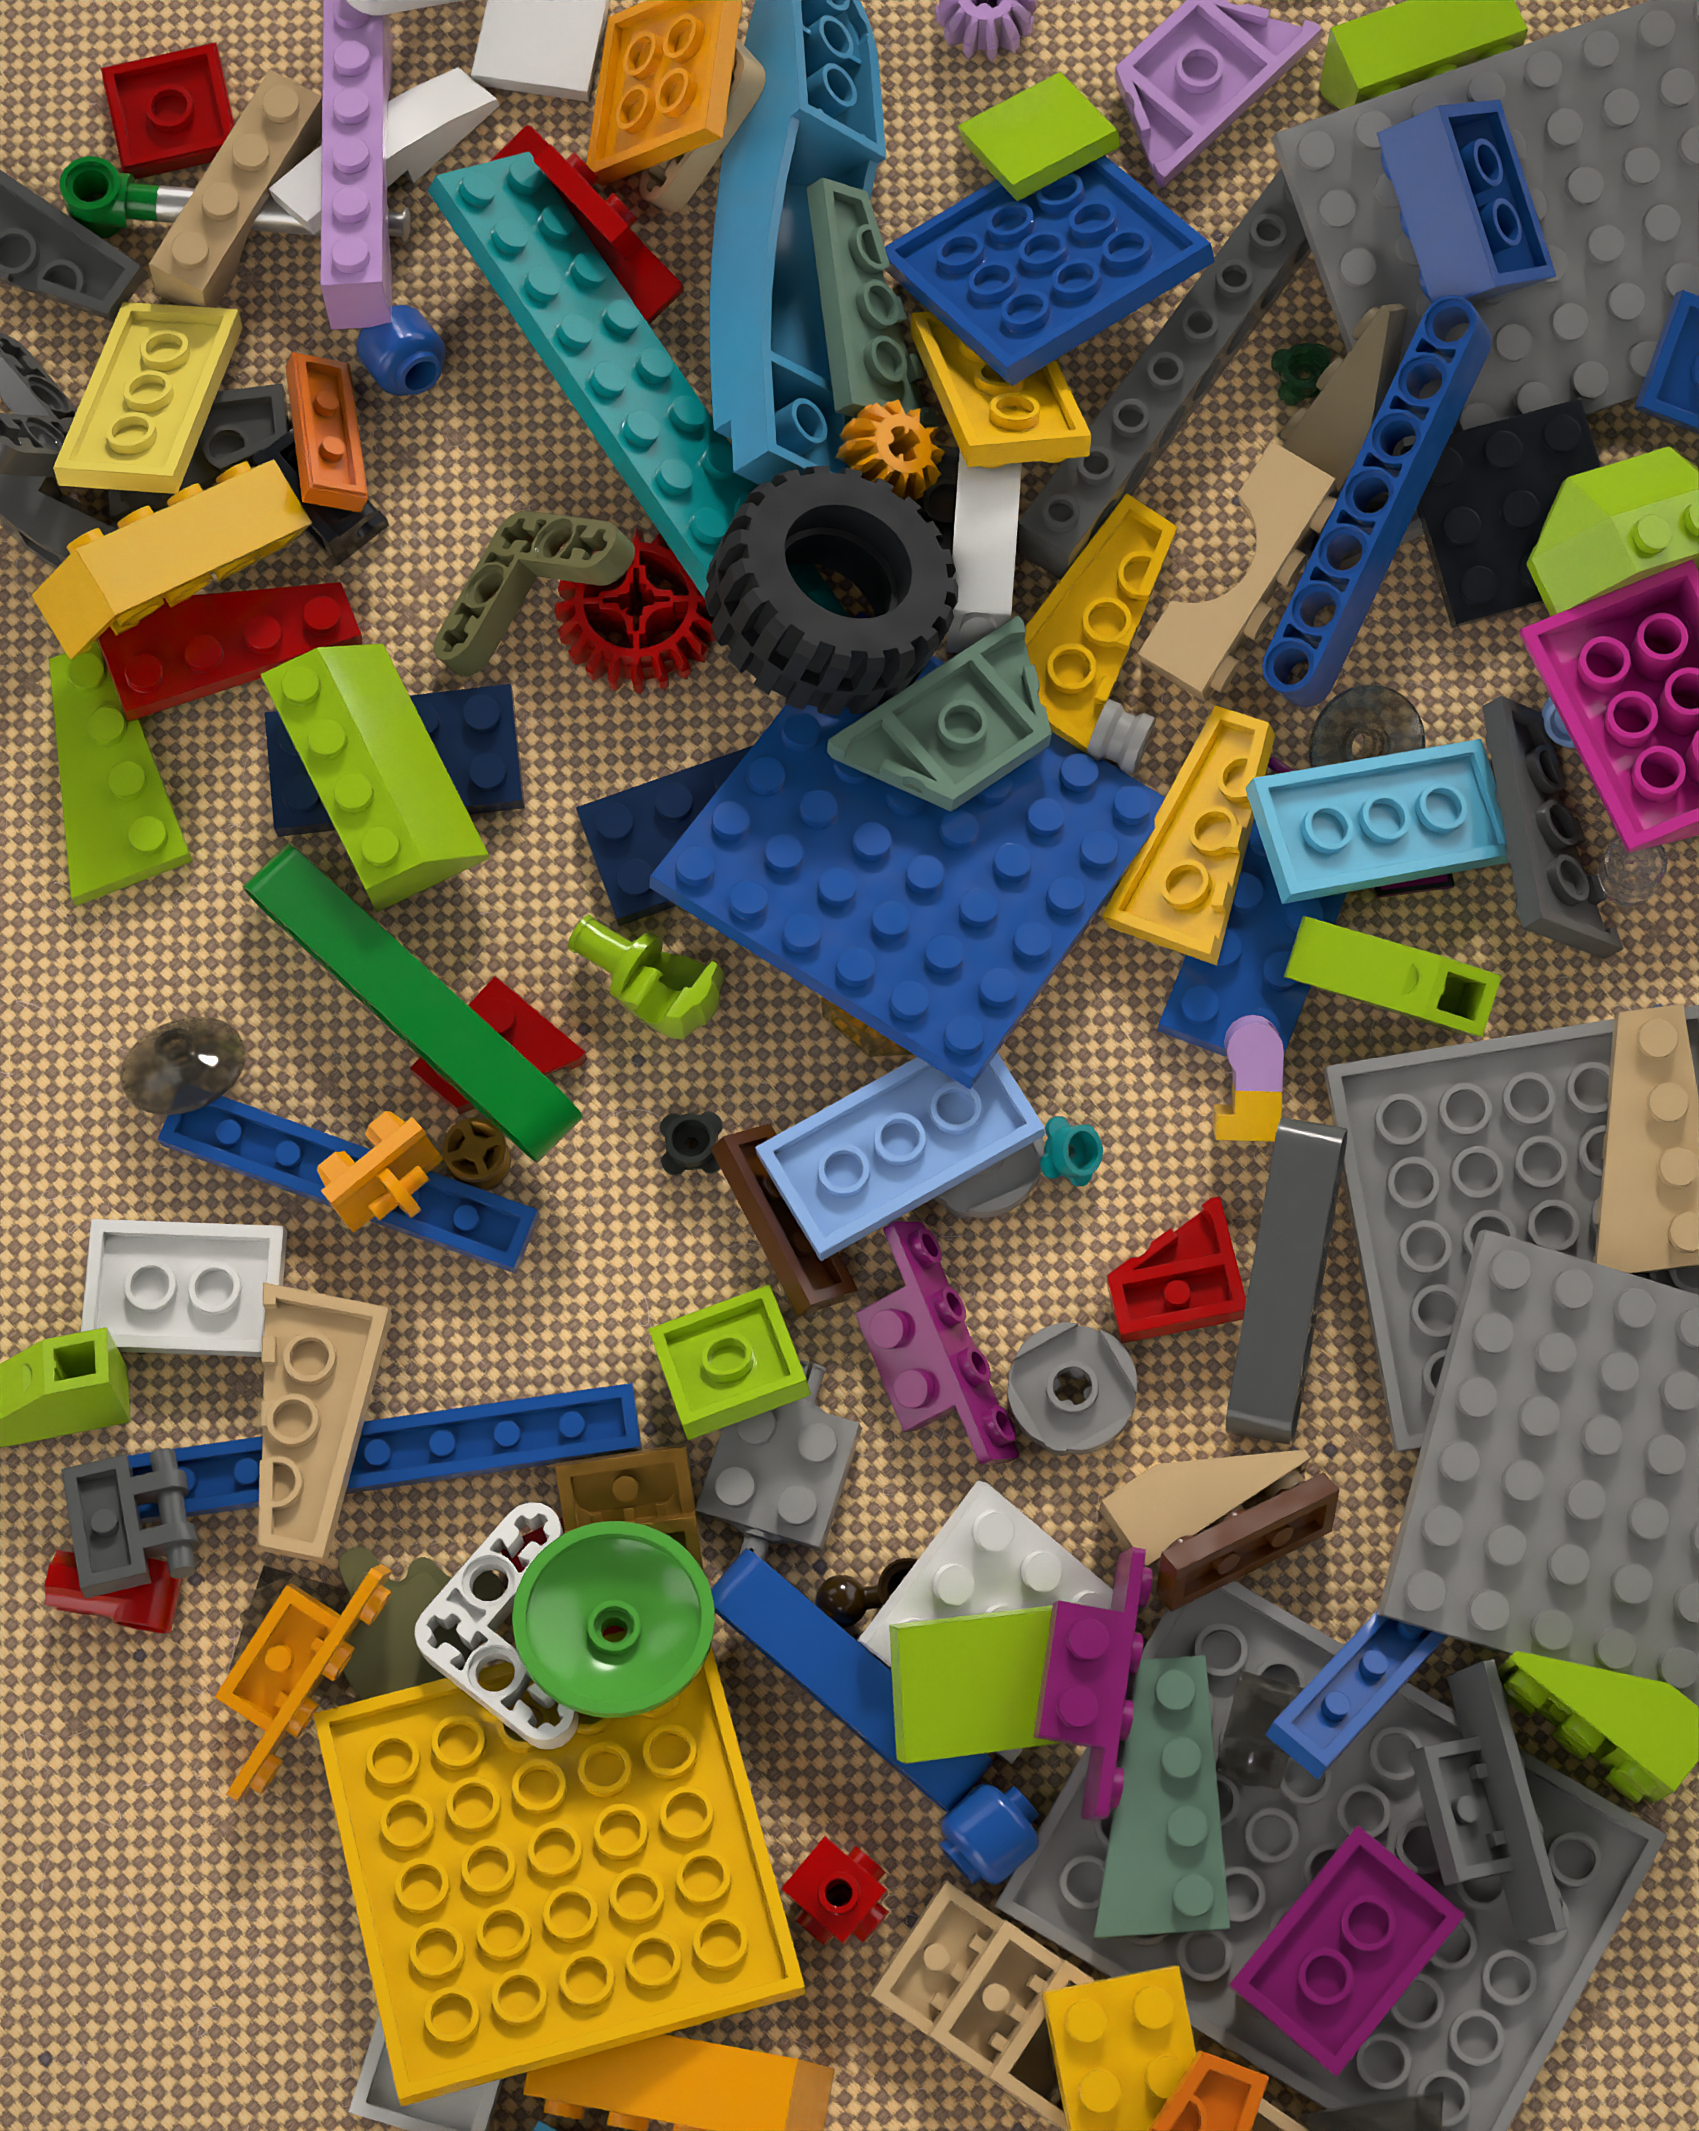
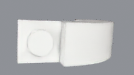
(983, 551)

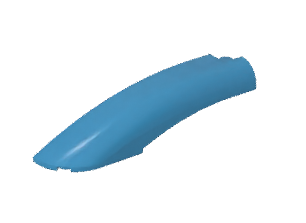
(766, 313)

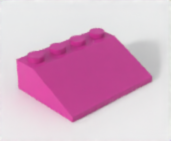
(1630, 700)

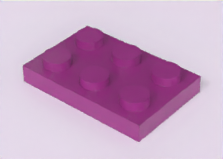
(1346, 1951)

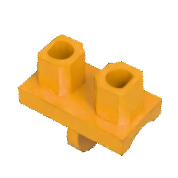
(383, 1175)

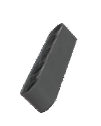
(1286, 1280)

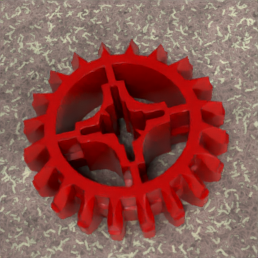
(615, 612)

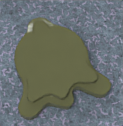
(387, 1649)

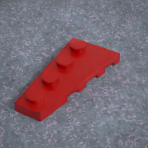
(222, 642)

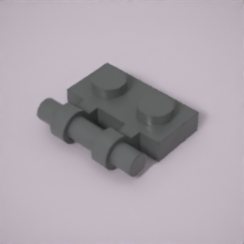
(108, 1527)

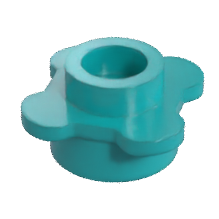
(1084, 1151)

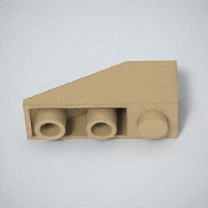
(1194, 1496)

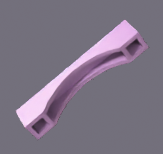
(353, 184)

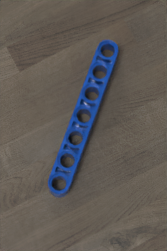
(1375, 473)

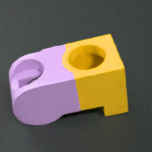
(1257, 1082)

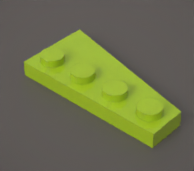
(111, 788)

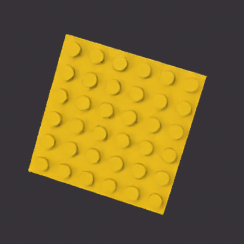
(546, 1894)

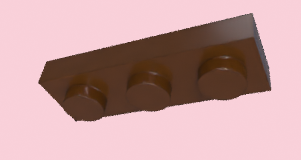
(805, 1278)
(1246, 1541)

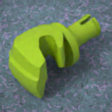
(655, 986)

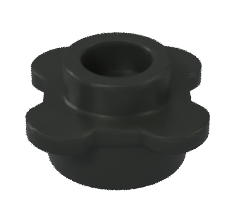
(681, 1128)

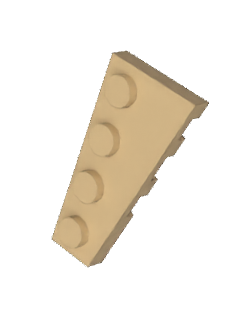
(1650, 1147)
(316, 1395)

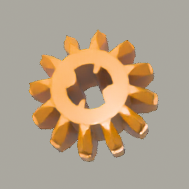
(893, 448)

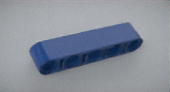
(832, 1670)

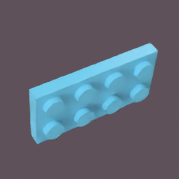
(1379, 820)

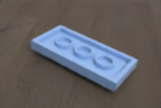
(894, 1148)

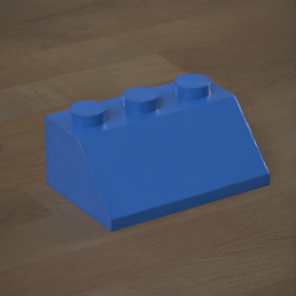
(1465, 202)

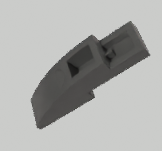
(43, 517)

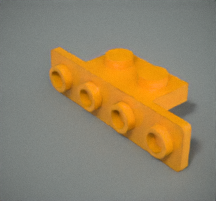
(286, 1665)

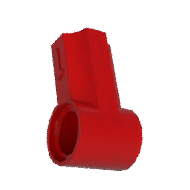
(140, 1607)

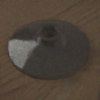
(1378, 713)
(183, 1065)

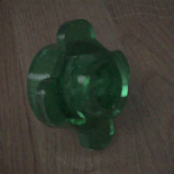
(1290, 362)

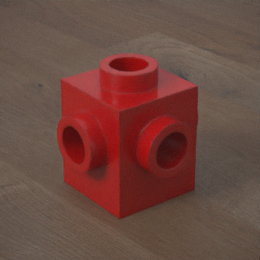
(818, 1875)

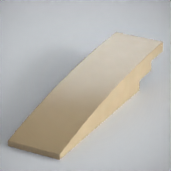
(979, 1995)

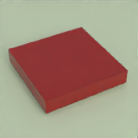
(169, 110)

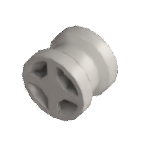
(1121, 737)

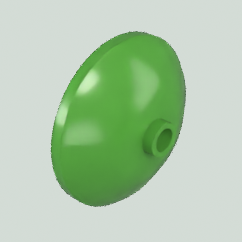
(606, 1579)

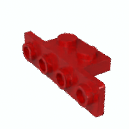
(605, 223)

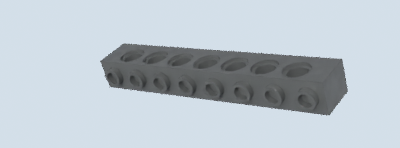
(1168, 381)

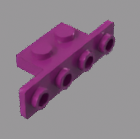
(928, 1352)
(1088, 1678)

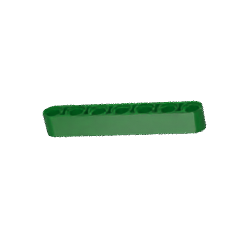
(413, 1003)

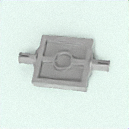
(781, 1472)

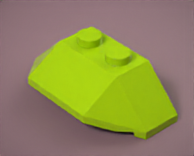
(1617, 528)

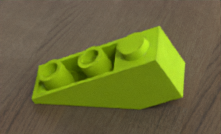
(1393, 977)
(63, 1388)

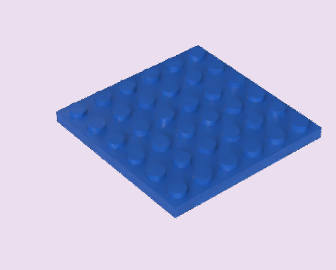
(897, 906)

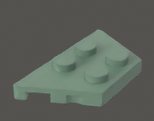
(954, 725)

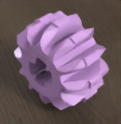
(986, 24)

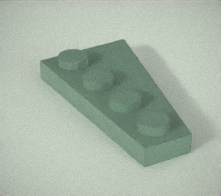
(859, 308)
(1166, 1833)

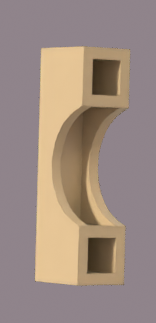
(209, 234)
(1199, 640)

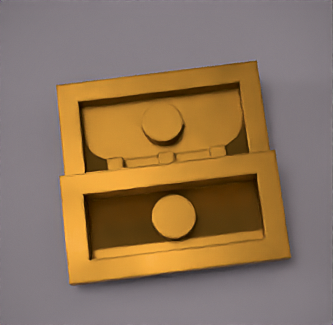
(633, 1487)

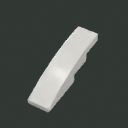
(419, 132)

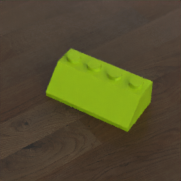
(375, 770)

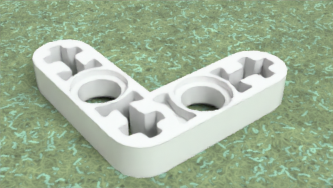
(479, 1621)

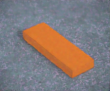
(326, 432)

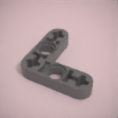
(40, 418)

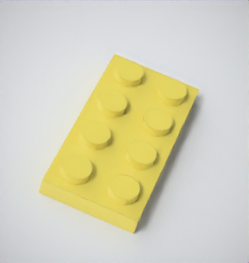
(148, 398)

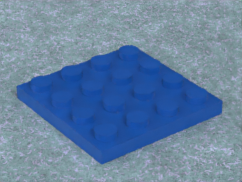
(1046, 269)

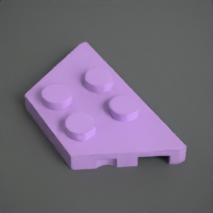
(1203, 75)

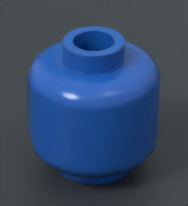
(402, 354)
(989, 1833)

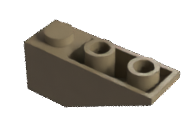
(1350, 396)

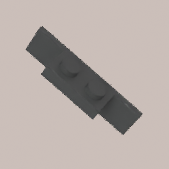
(1483, 1805)

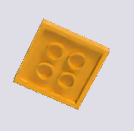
(662, 83)

